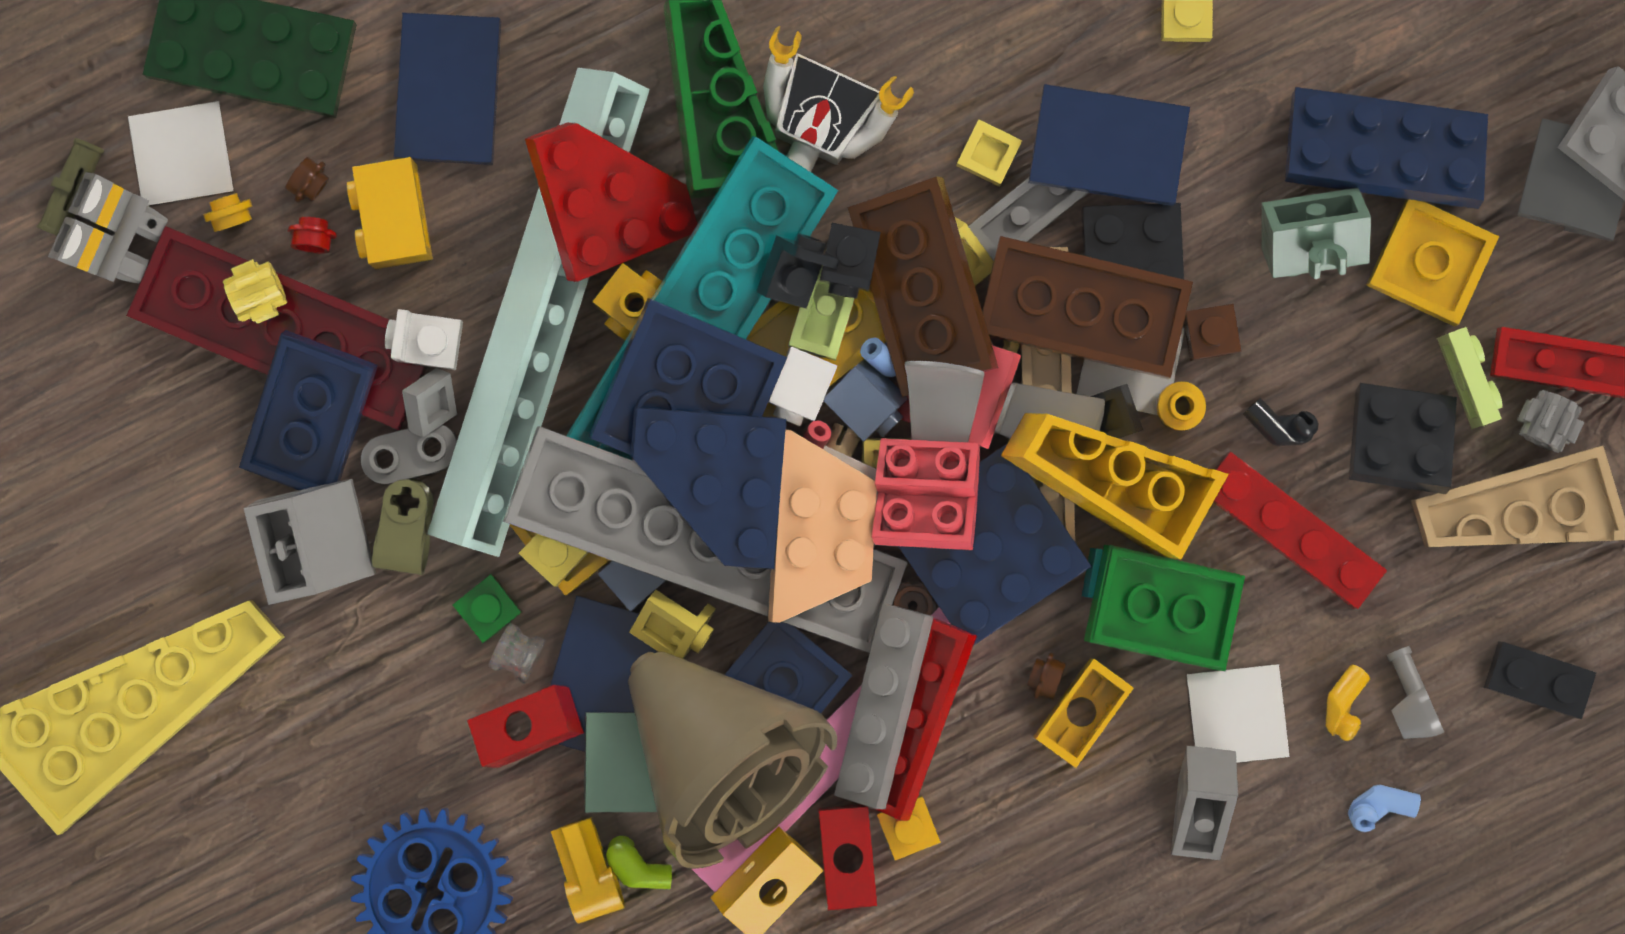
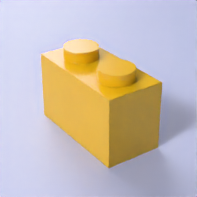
(390, 213)

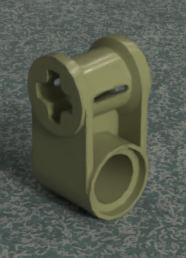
(402, 538)

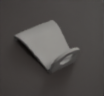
(1031, 399)
(942, 400)

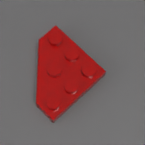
(604, 200)

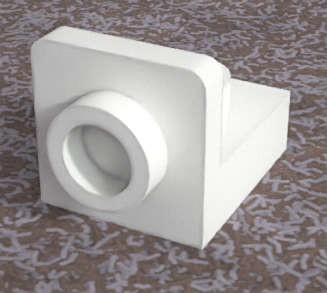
(424, 339)

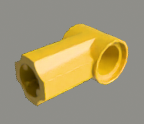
(590, 883)

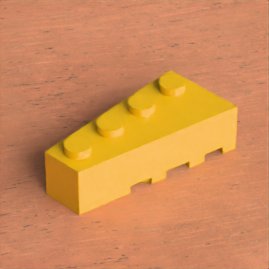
(1124, 484)

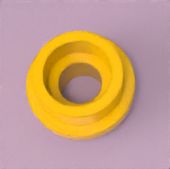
(228, 212)
(1168, 413)

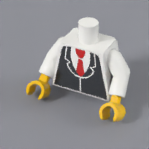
(824, 109)

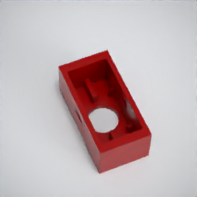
(552, 721)
(843, 826)

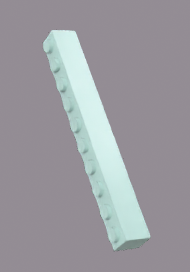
(525, 344)

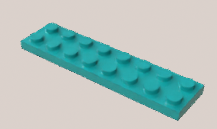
(728, 252)

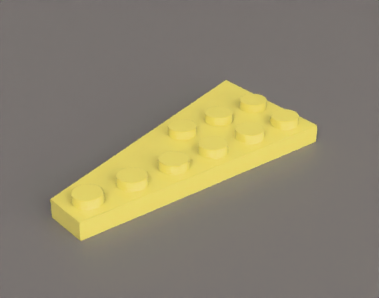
(100, 725)

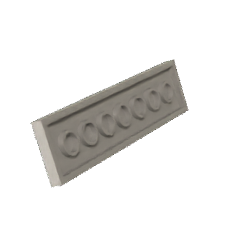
(619, 514)

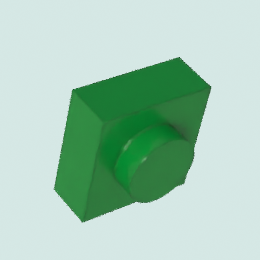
(487, 608)

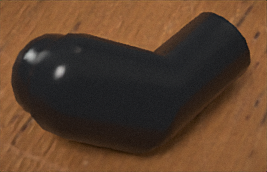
(1282, 429)

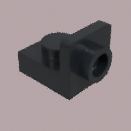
(857, 257)
(794, 269)

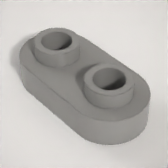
(408, 454)

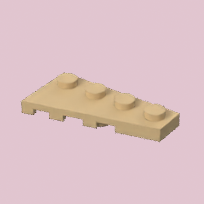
(1541, 503)

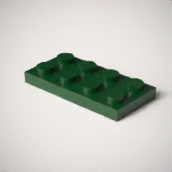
(252, 52)

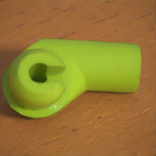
(632, 869)

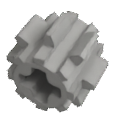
(1550, 421)

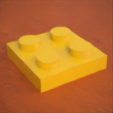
(1432, 261)

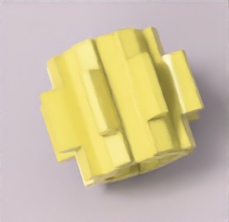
(254, 291)

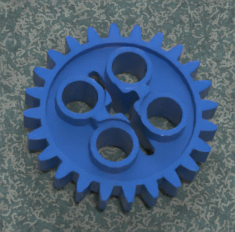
(392, 870)

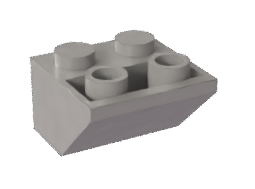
(309, 541)

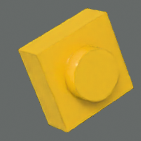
(911, 835)

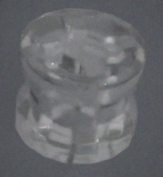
(517, 653)

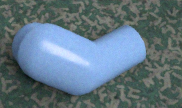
(878, 355)
(1378, 802)

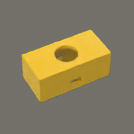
(1104, 691)
(774, 859)

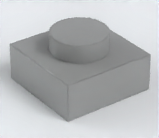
(429, 402)

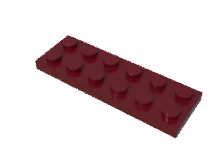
(188, 299)

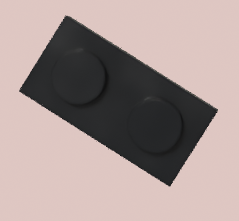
(1540, 680)

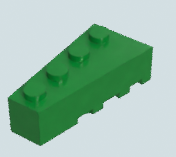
(712, 93)

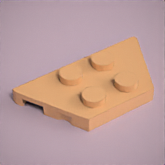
(821, 530)

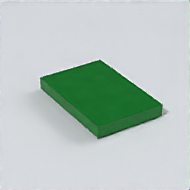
(1164, 608)

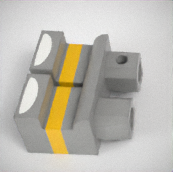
(122, 216)

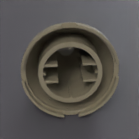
(721, 755)

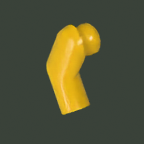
(1340, 700)

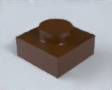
(1212, 332)

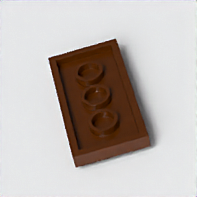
(924, 280)
(1085, 307)

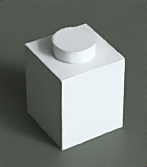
(801, 386)

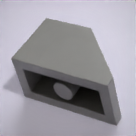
(1204, 802)

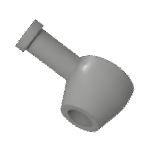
(1415, 712)

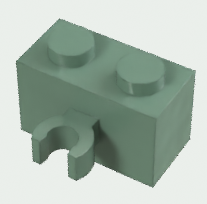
(1316, 233)

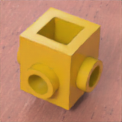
(619, 293)

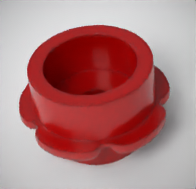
(311, 235)

